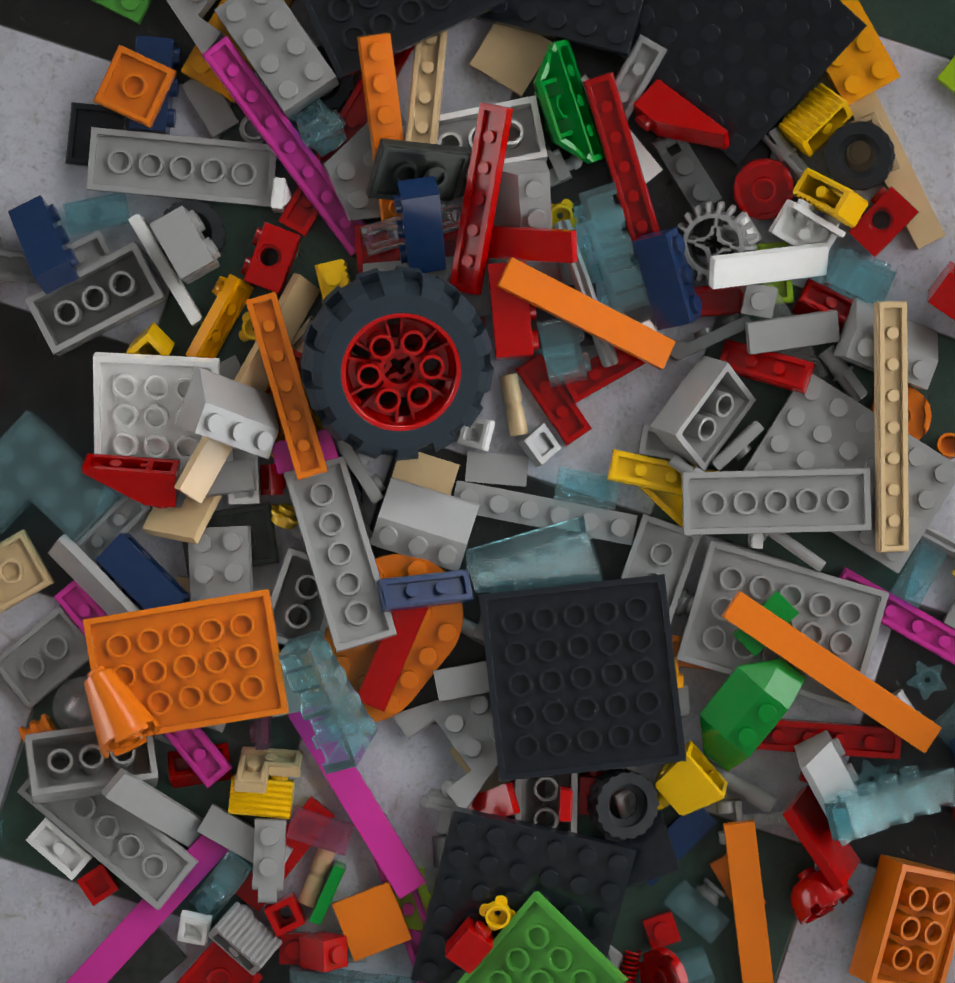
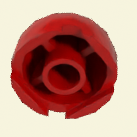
(815, 897)

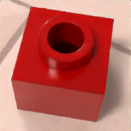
(281, 923)

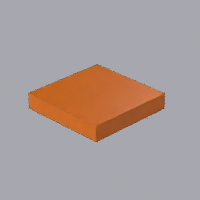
(135, 86)
(372, 920)

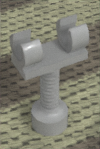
(734, 806)

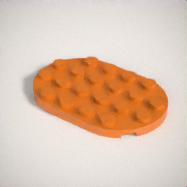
(431, 647)

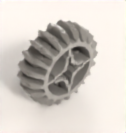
(717, 228)

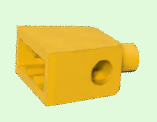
(689, 783)

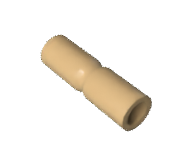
(514, 408)
(315, 879)

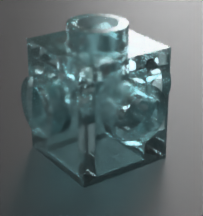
(321, 128)

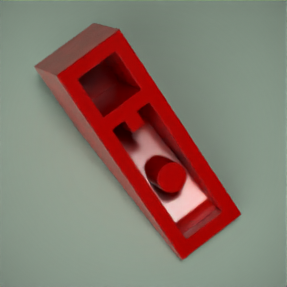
(676, 118)
(140, 478)

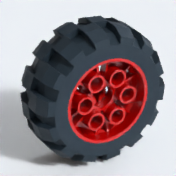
(360, 317)

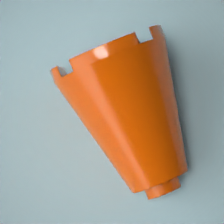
(117, 713)

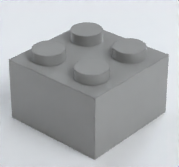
(185, 244)

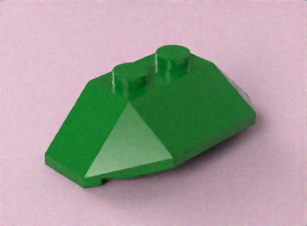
(566, 105)
(747, 709)

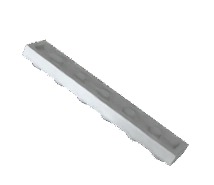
(544, 511)

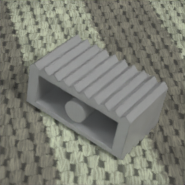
(245, 937)

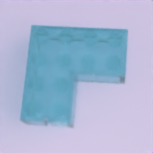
(48, 473)

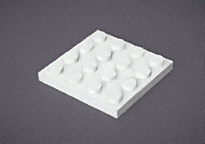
(140, 402)

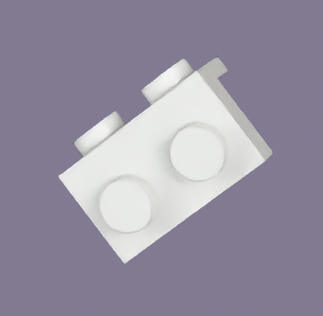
(801, 226)

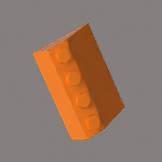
(906, 925)

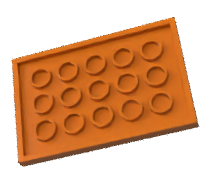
(196, 659)

